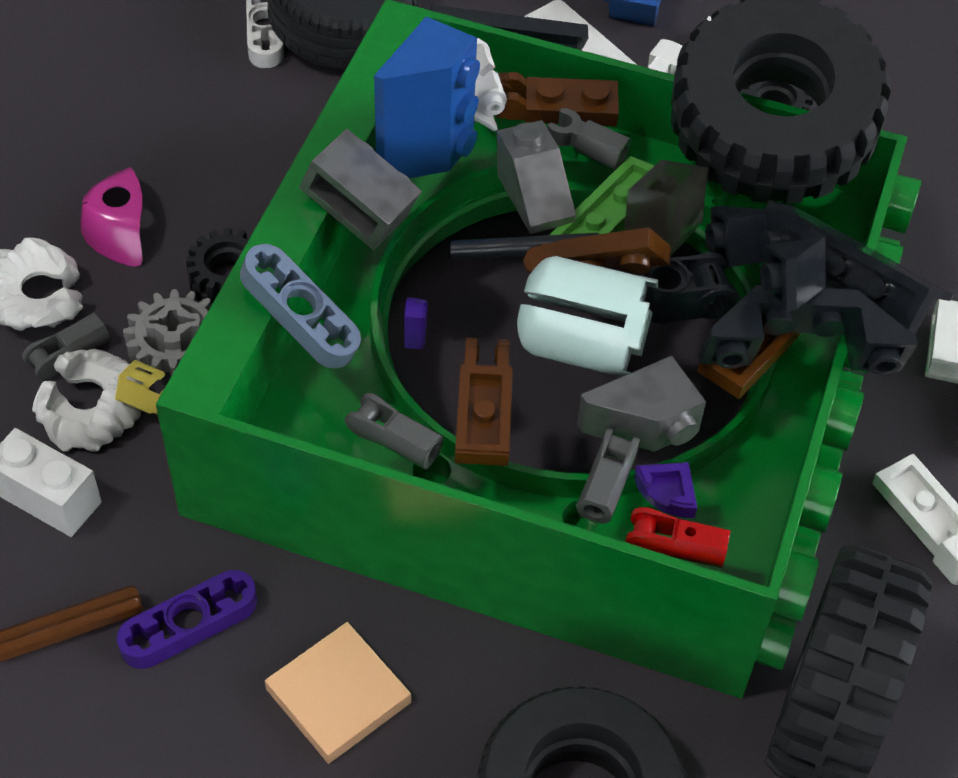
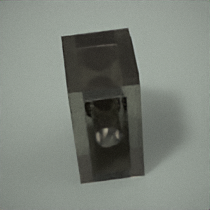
(668, 201)

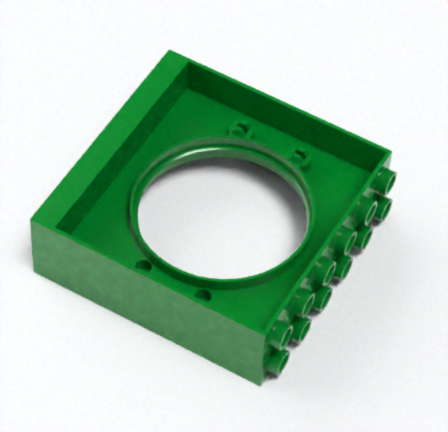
(268, 456)

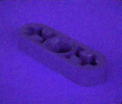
(181, 639)

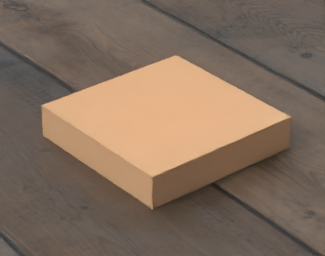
(338, 692)

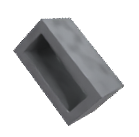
(359, 188)

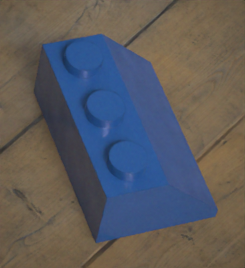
(427, 100)

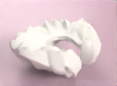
(32, 259)
(89, 427)

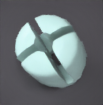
(589, 291)

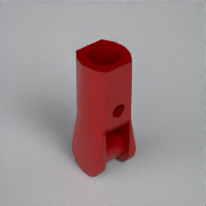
(688, 541)

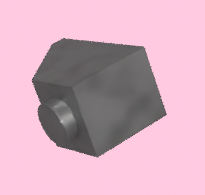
(534, 176)
(648, 404)

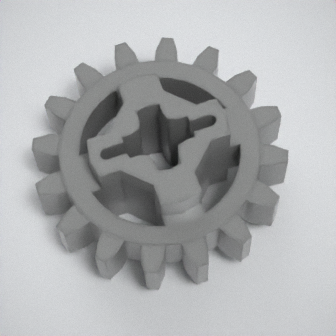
(164, 329)

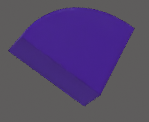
(415, 323)
(667, 488)

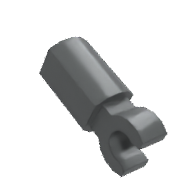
(590, 139)

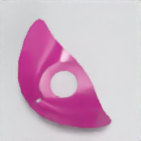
(114, 230)

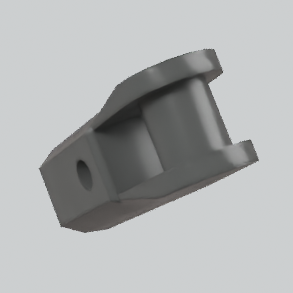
(82, 335)
(399, 432)
(607, 478)

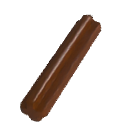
(69, 622)

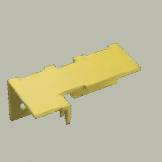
(136, 394)

